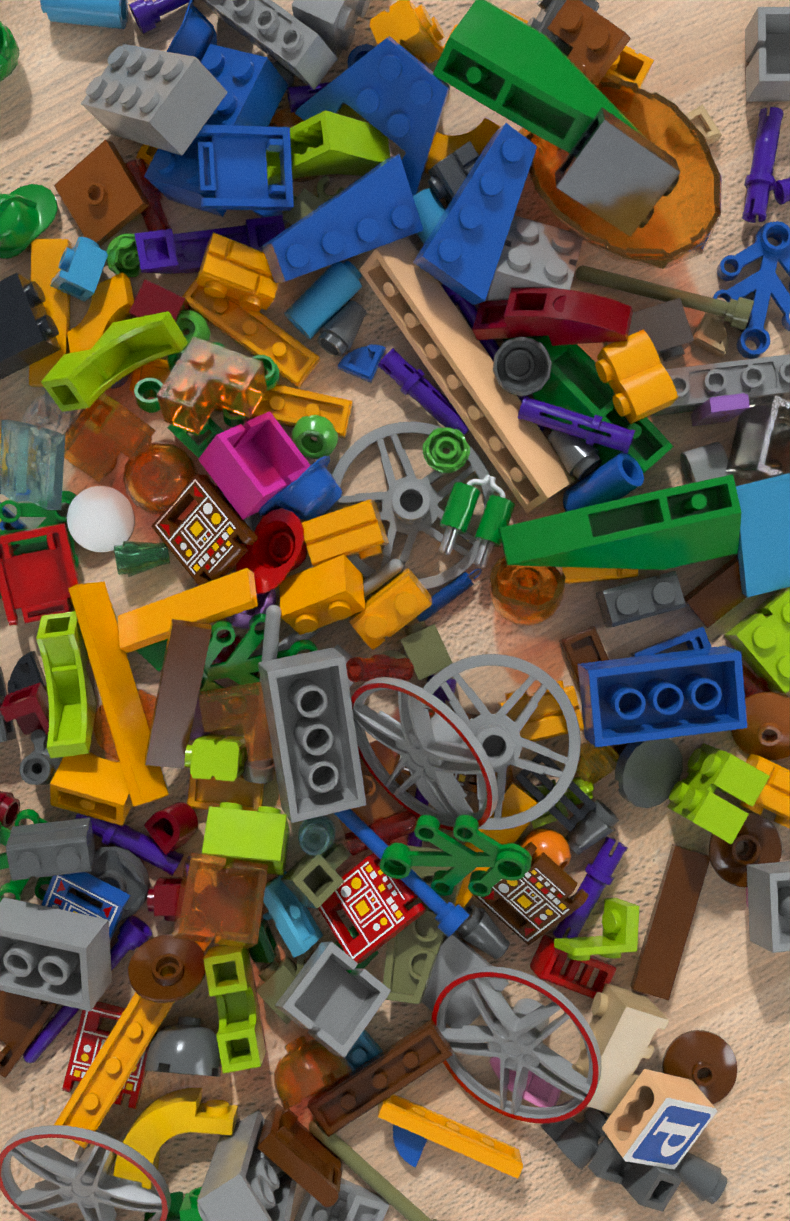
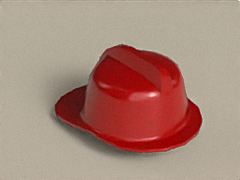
(276, 551)

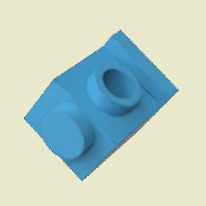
(80, 269)

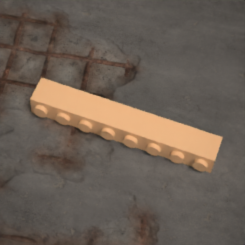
(465, 374)

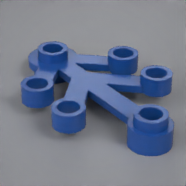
(763, 282)

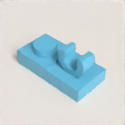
(291, 917)

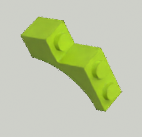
(124, 347)
(68, 685)

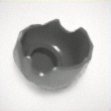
(522, 366)

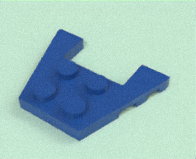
(394, 96)

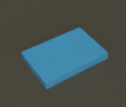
(764, 535)

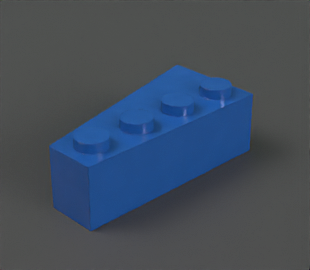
(354, 221)
(476, 223)

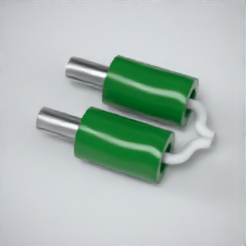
(460, 511)

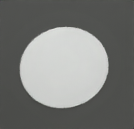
(100, 518)

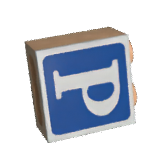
(659, 1119)

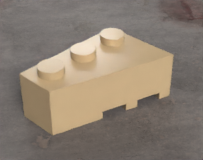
(623, 1029)

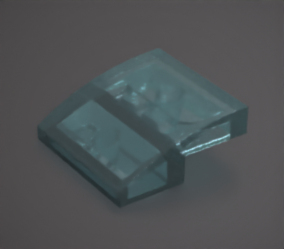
(31, 464)

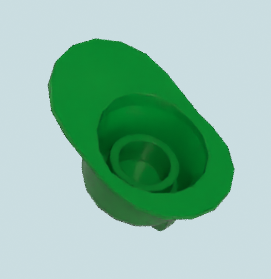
(24, 217)

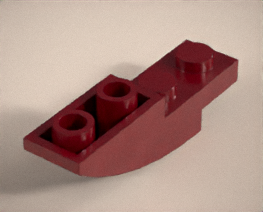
(561, 314)

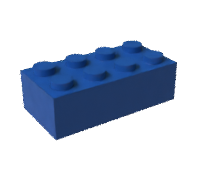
(251, 100)
(662, 696)

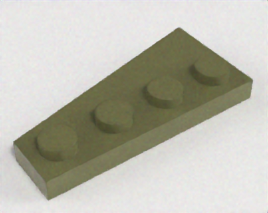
(415, 948)

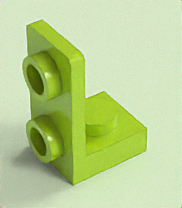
(619, 933)

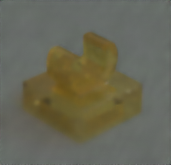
(596, 762)

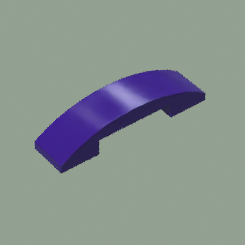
(183, 252)

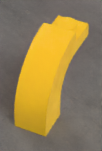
(167, 1117)

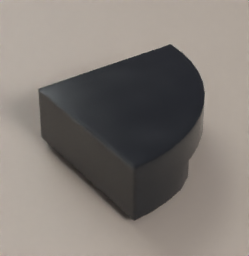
(26, 673)

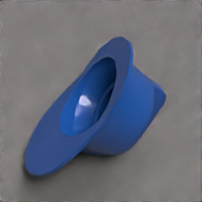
(194, 34)
(309, 494)

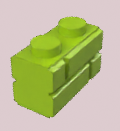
(217, 757)

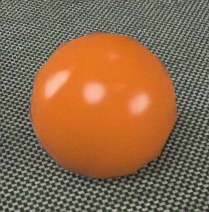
(551, 844)

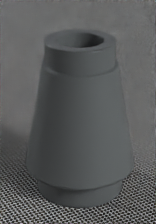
(341, 330)
(575, 454)
(592, 828)
(483, 932)
(702, 1178)

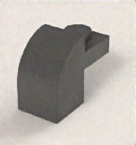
(645, 1183)

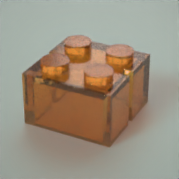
(220, 902)

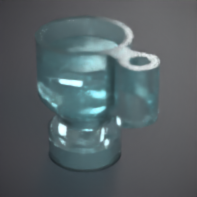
(316, 835)

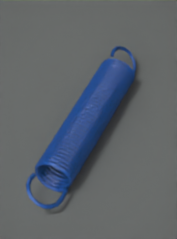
(447, 595)

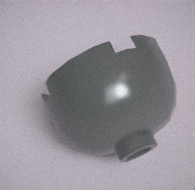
(184, 1049)

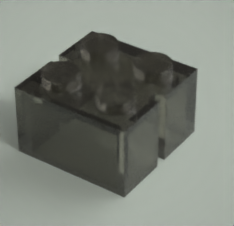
(762, 440)

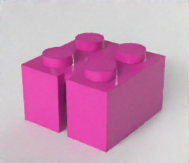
(253, 463)

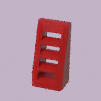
(549, 962)

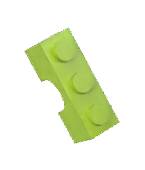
(240, 1027)

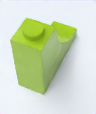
(331, 146)

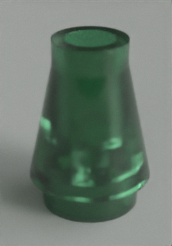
(139, 557)

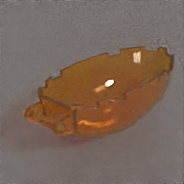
(679, 221)

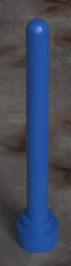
(448, 914)

